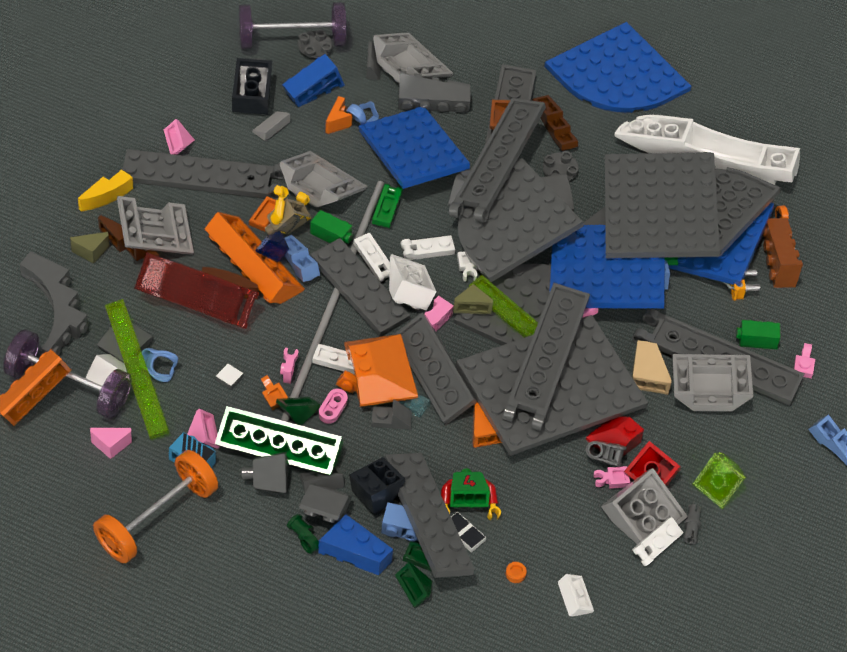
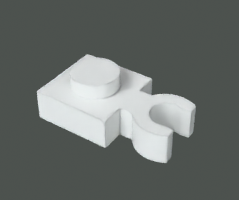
(466, 266)

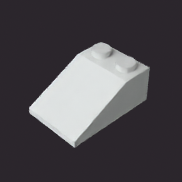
(410, 283)

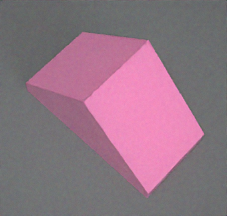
(111, 440)

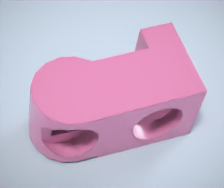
(440, 314)

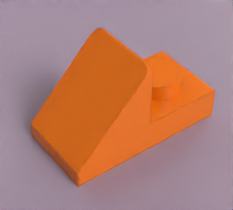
(338, 118)

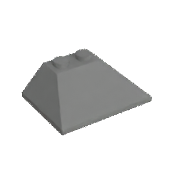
(406, 53)
(318, 179)
(155, 228)
(712, 381)

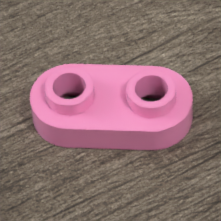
(331, 407)

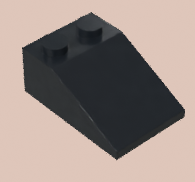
(252, 86)

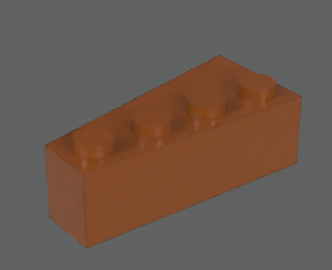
(781, 253)

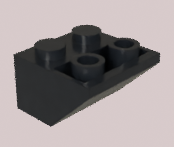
(376, 484)

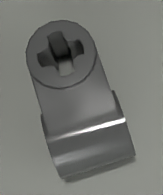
(610, 452)

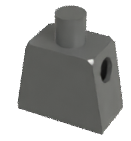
(268, 472)

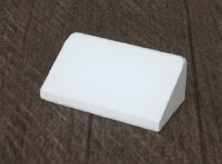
(575, 595)

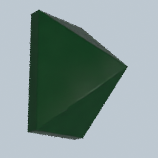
(299, 408)
(414, 583)

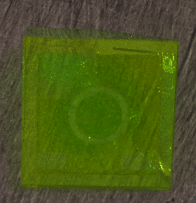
(720, 479)

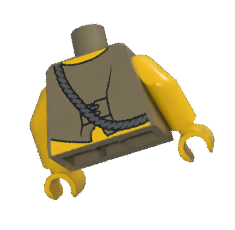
(288, 213)

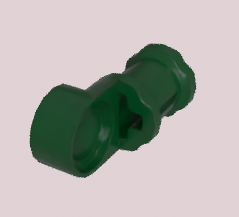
(304, 532)

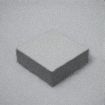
(229, 376)

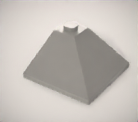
(643, 506)

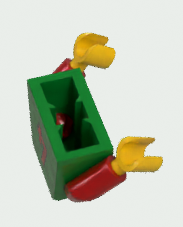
(470, 490)

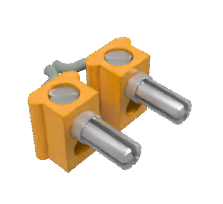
(739, 291)

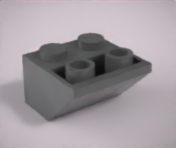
(325, 502)

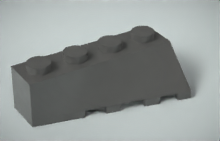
(432, 94)

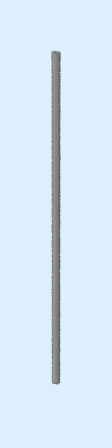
(332, 302)

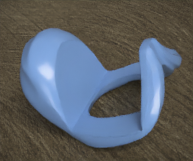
(358, 113)
(151, 354)

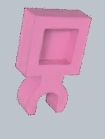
(614, 477)

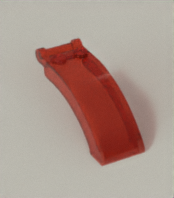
(195, 289)

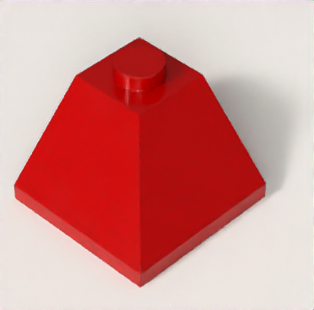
(618, 431)
(653, 458)

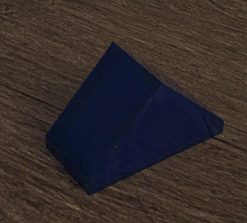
(273, 246)

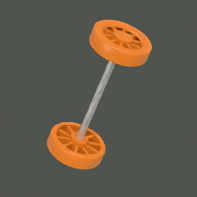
(195, 475)

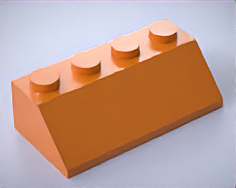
(32, 386)

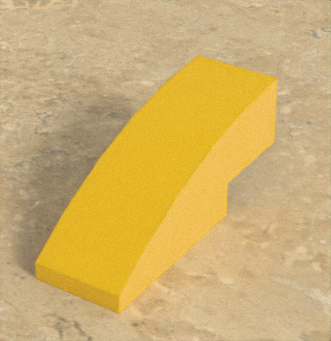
(105, 191)

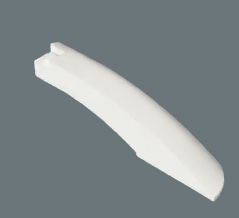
(683, 135)

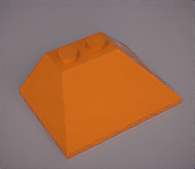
(381, 370)

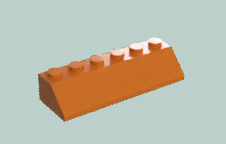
(240, 245)

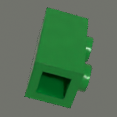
(330, 228)
(758, 334)

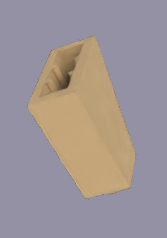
(649, 369)

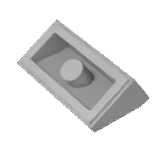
(272, 125)

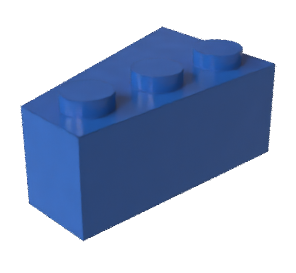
(313, 80)
(356, 545)

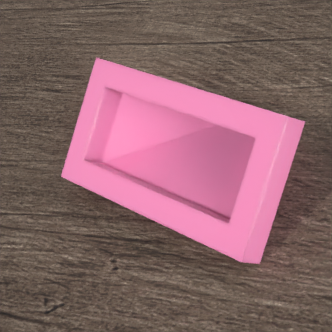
(177, 137)
(204, 428)

